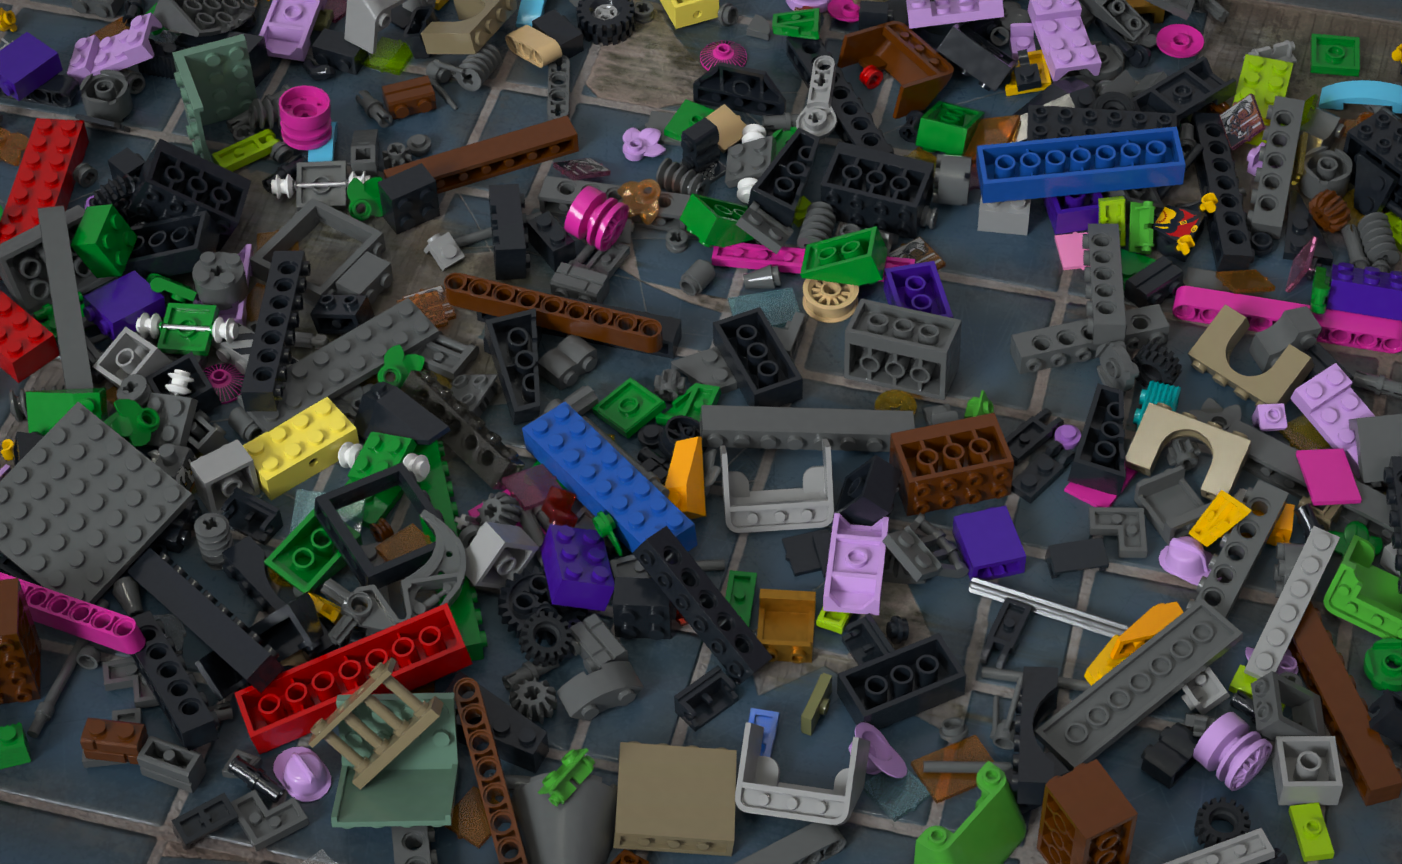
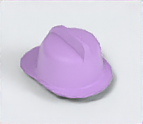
(1186, 559)
(881, 755)
(302, 774)

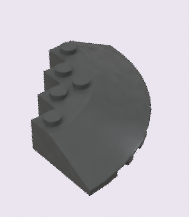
(203, 16)

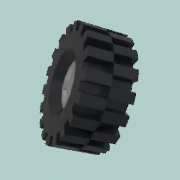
(606, 20)

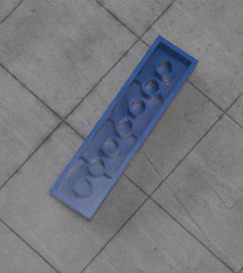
(1080, 165)
(604, 478)

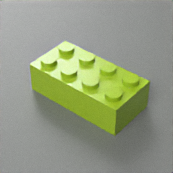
(1265, 80)

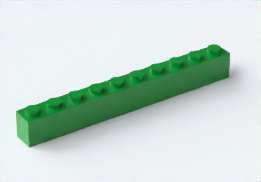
(440, 491)

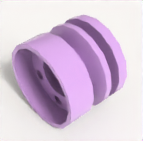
(1232, 751)

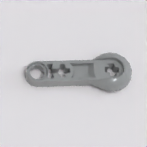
(819, 100)

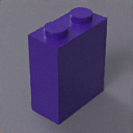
(26, 66)
(122, 303)
(989, 543)

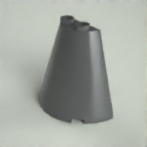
(572, 831)

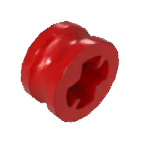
(871, 76)

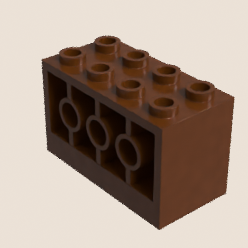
(952, 464)
(18, 647)
(1085, 819)

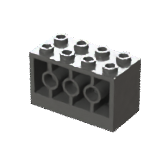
(902, 349)

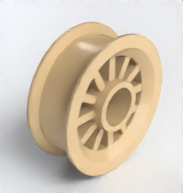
(829, 300)

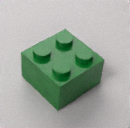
(104, 241)

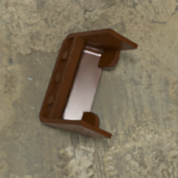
(904, 57)

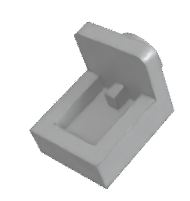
(444, 250)

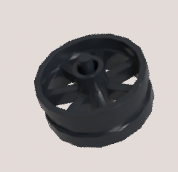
(686, 428)

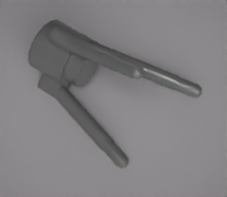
(441, 73)
(1004, 732)

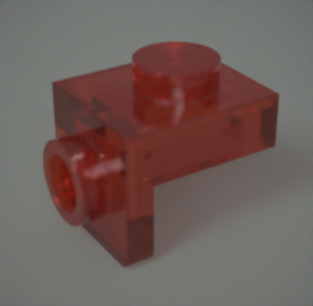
(558, 506)

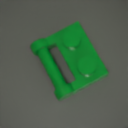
(177, 290)

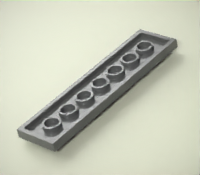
(348, 361)
(1138, 685)

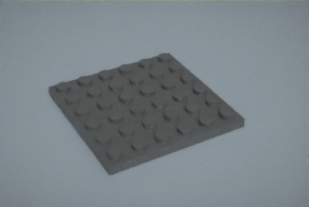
(84, 507)

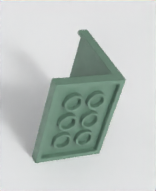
(214, 85)
(415, 785)

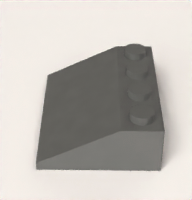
(25, 268)

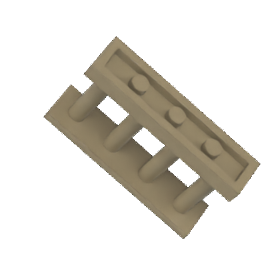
(384, 750)

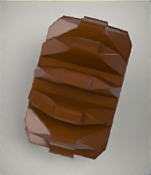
(1329, 211)

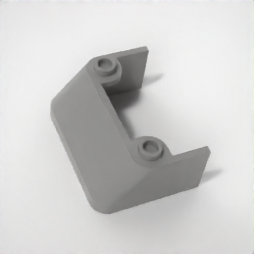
(369, 17)
(779, 508)
(762, 793)

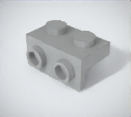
(1204, 692)

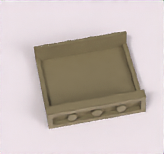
(675, 799)

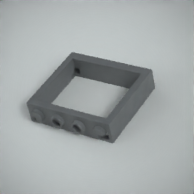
(302, 224)

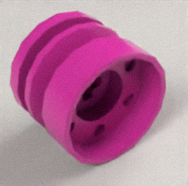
(305, 117)
(596, 218)

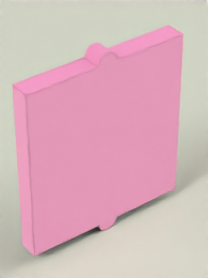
(1070, 250)

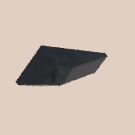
(1063, 93)
(395, 413)

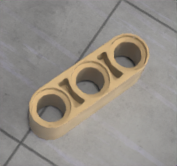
(533, 46)

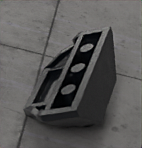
(740, 90)

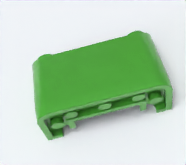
(1365, 592)
(986, 835)

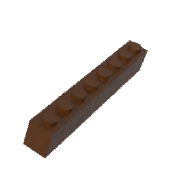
(498, 154)
(1344, 711)

